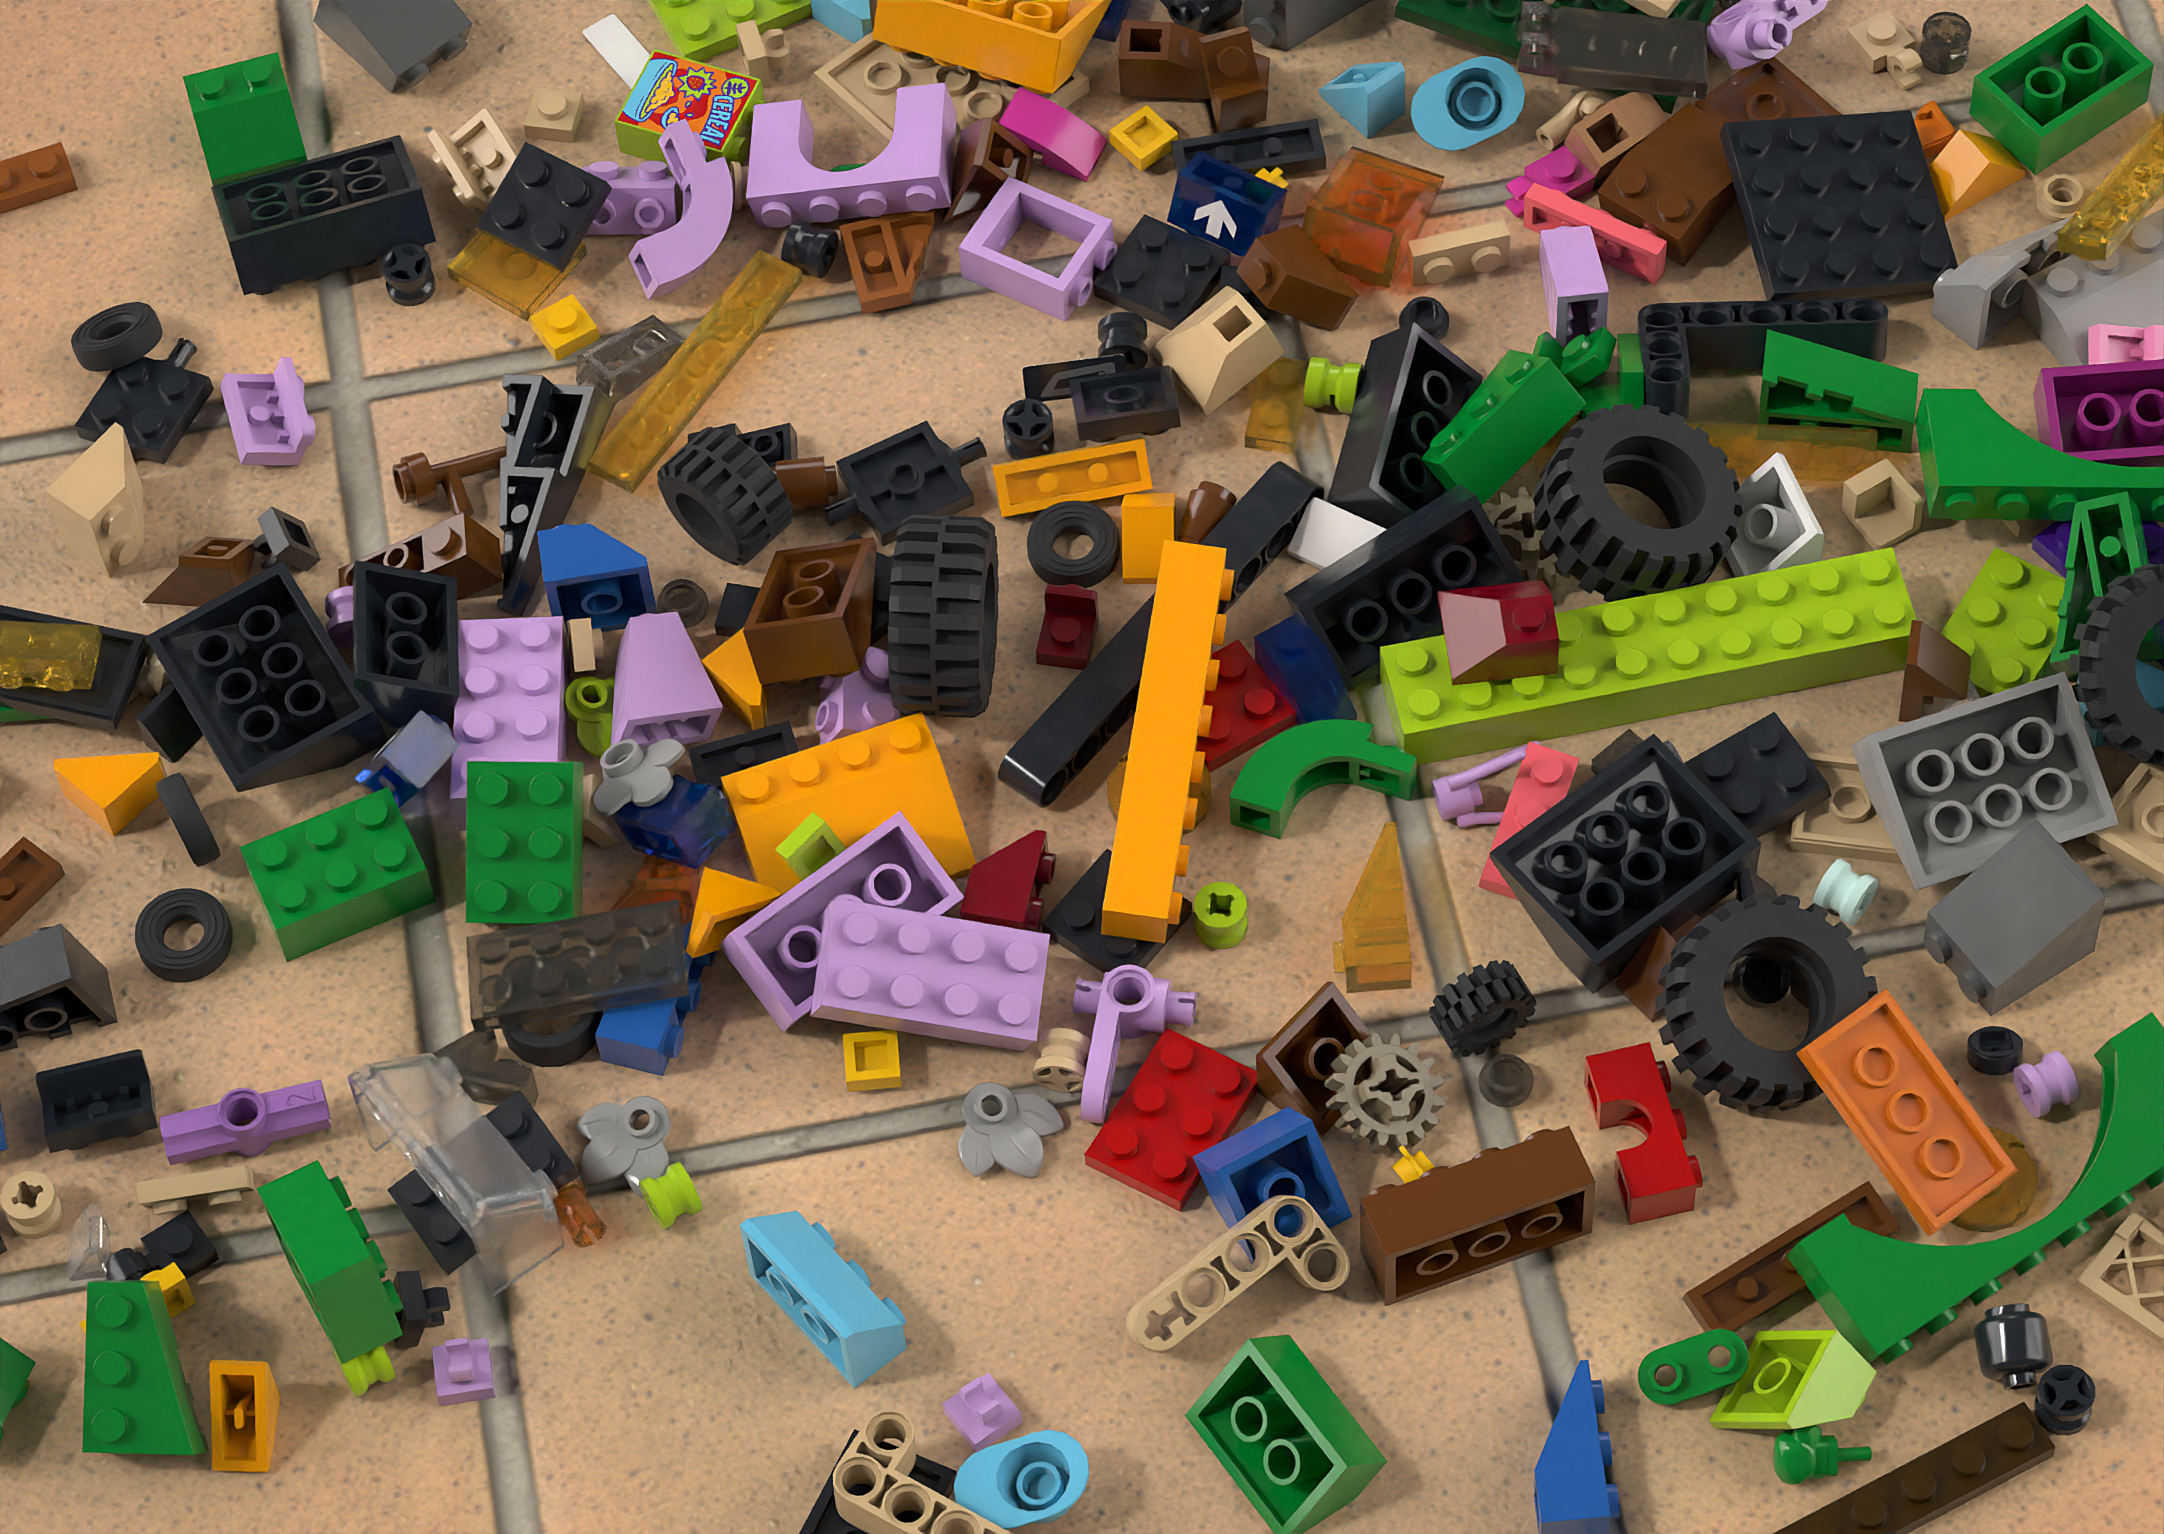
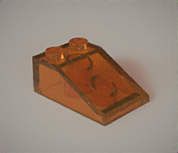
(1370, 214)

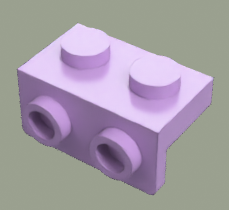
(639, 200)
(268, 415)
(856, 700)

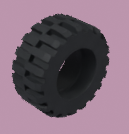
(1667, 465)
(943, 615)
(2109, 663)
(1696, 1007)

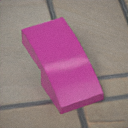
(1059, 135)

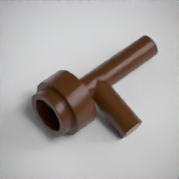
(417, 479)

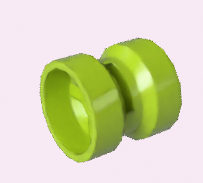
(1332, 384)

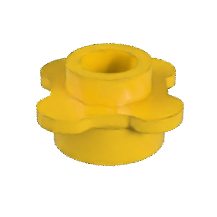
(1411, 1167)

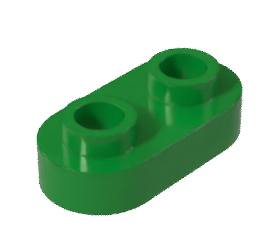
(1693, 1369)

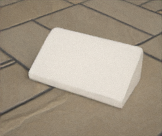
(1329, 534)

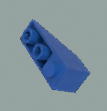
(651, 1032)
(1570, 1472)

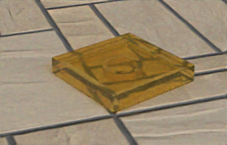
(507, 275)

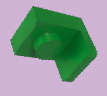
(1581, 358)

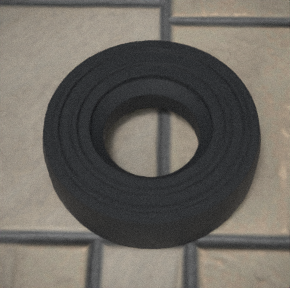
(116, 336)
(1069, 517)
(188, 819)
(191, 963)

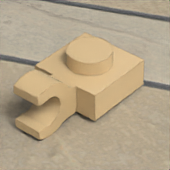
(1886, 44)

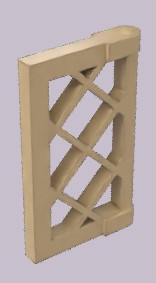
(2108, 1259)

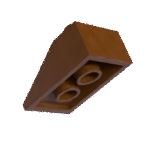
(1674, 183)
(813, 612)

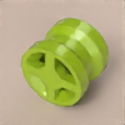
(1216, 928)
(670, 1195)
(367, 1370)

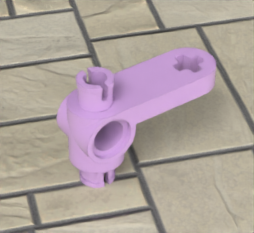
(1757, 29)
(1116, 1021)

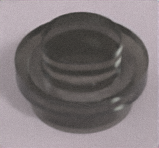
(685, 599)
(1506, 1081)

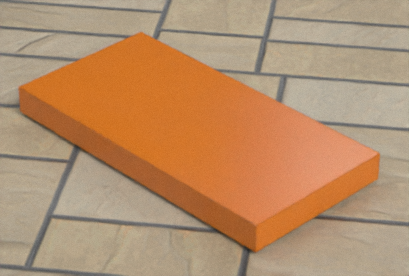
(1907, 1112)

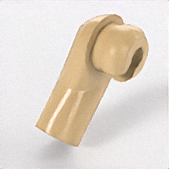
(1559, 126)

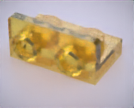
(48, 655)

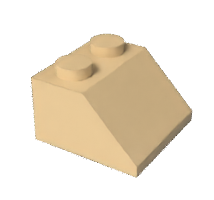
(101, 504)

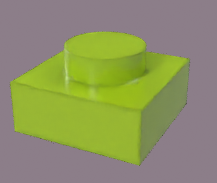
(810, 847)

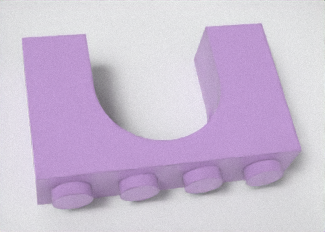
(905, 177)

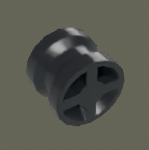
(810, 248)
(409, 261)
(1124, 335)
(1019, 422)
(2064, 1386)

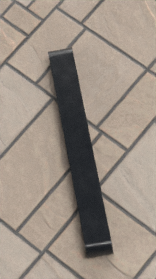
(1109, 686)

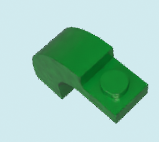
(1313, 758)

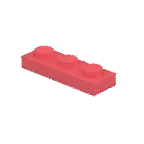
(1617, 242)
(1539, 785)

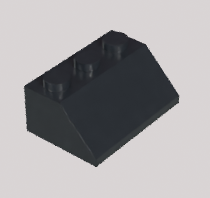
(405, 641)

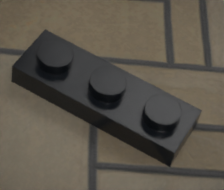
(1290, 146)

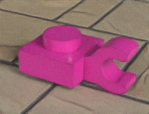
(1555, 171)

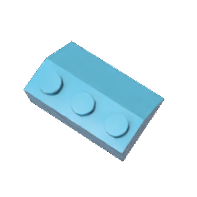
(823, 1294)

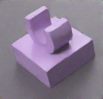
(463, 1371)
(982, 1412)

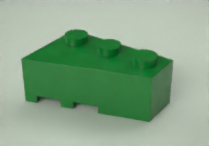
(1836, 389)
(1503, 424)
(2102, 546)
(134, 1375)

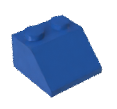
(594, 577)
(1271, 1160)

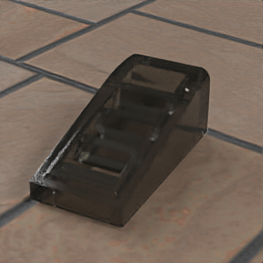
(599, 368)

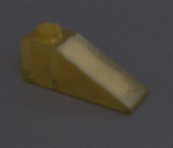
(1375, 925)

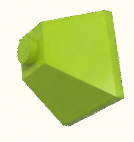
(1795, 1382)

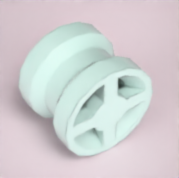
(1845, 892)

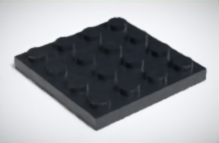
(1838, 205)

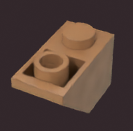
(1613, 131)

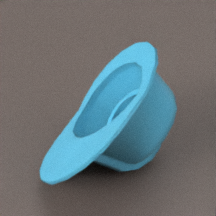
(1467, 103)
(1024, 1479)

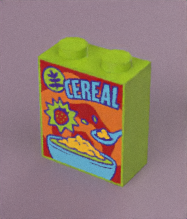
(678, 88)

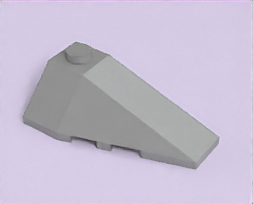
(1989, 286)

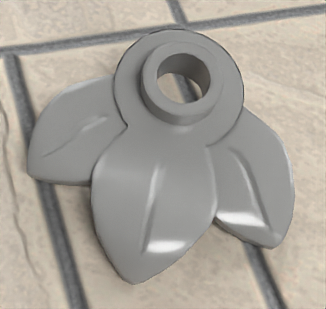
(636, 774)
(1010, 1136)
(619, 1148)

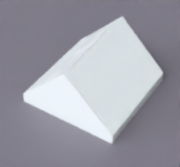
(1775, 523)

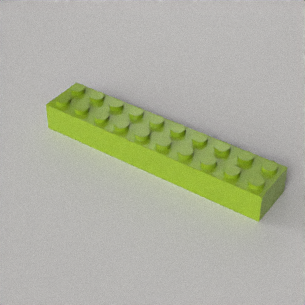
(1663, 657)

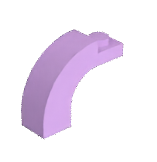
(679, 253)

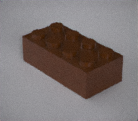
(1476, 1214)

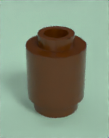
(807, 481)

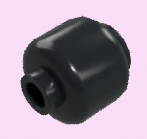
(2013, 1345)

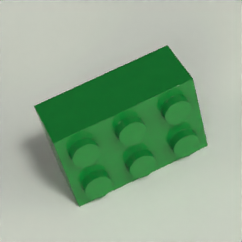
(2061, 89)
(524, 841)
(337, 874)
(333, 1260)

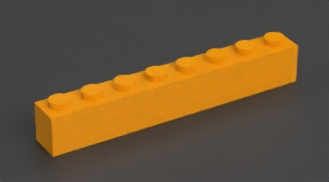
(1164, 743)

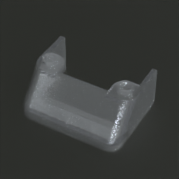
(463, 1161)

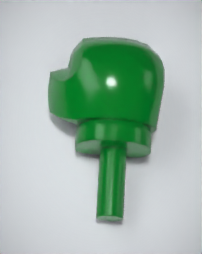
(1810, 1455)

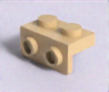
(475, 158)

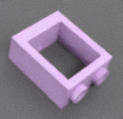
(1012, 204)

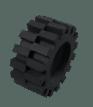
(1482, 1008)

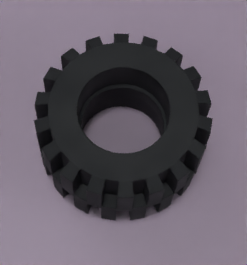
(725, 496)

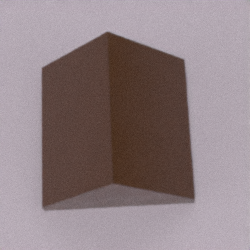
(1300, 1056)

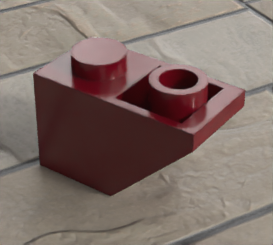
(1008, 884)

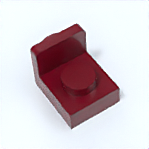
(1068, 627)

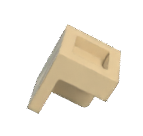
(1882, 505)

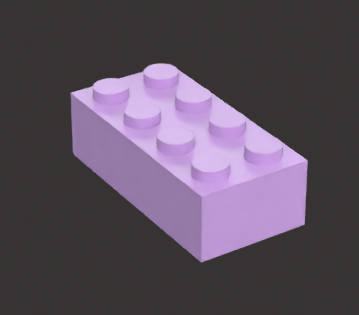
(509, 696)
(782, 942)
(930, 975)

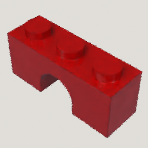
(1632, 1091)

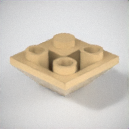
(1218, 349)

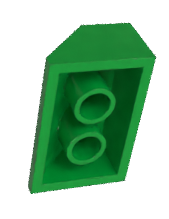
(1284, 1435)

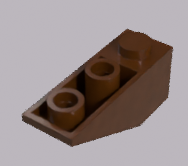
(1166, 61)
(450, 548)

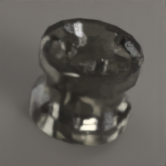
(1936, 51)

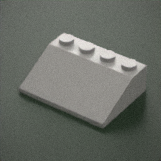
(2083, 293)
(1981, 773)

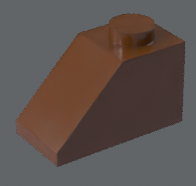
(1297, 278)

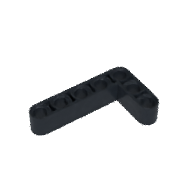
(1734, 337)

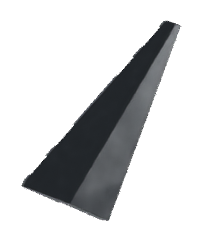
(548, 450)

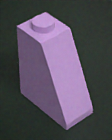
(1572, 282)
(661, 684)

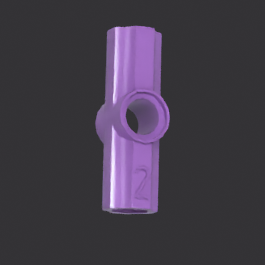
(214, 1129)

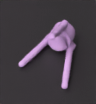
(1460, 792)

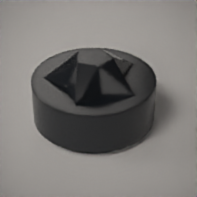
(1760, 981)
(1994, 1050)

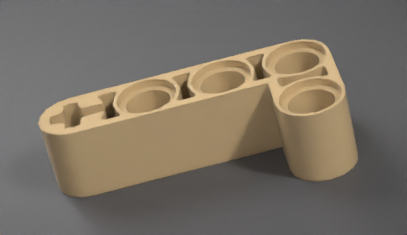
(1228, 1281)
(893, 1489)

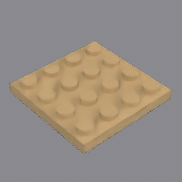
(869, 72)

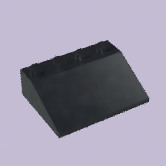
(322, 215)
(267, 683)
(1623, 857)

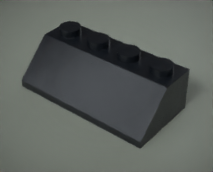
(1402, 402)
(1392, 582)

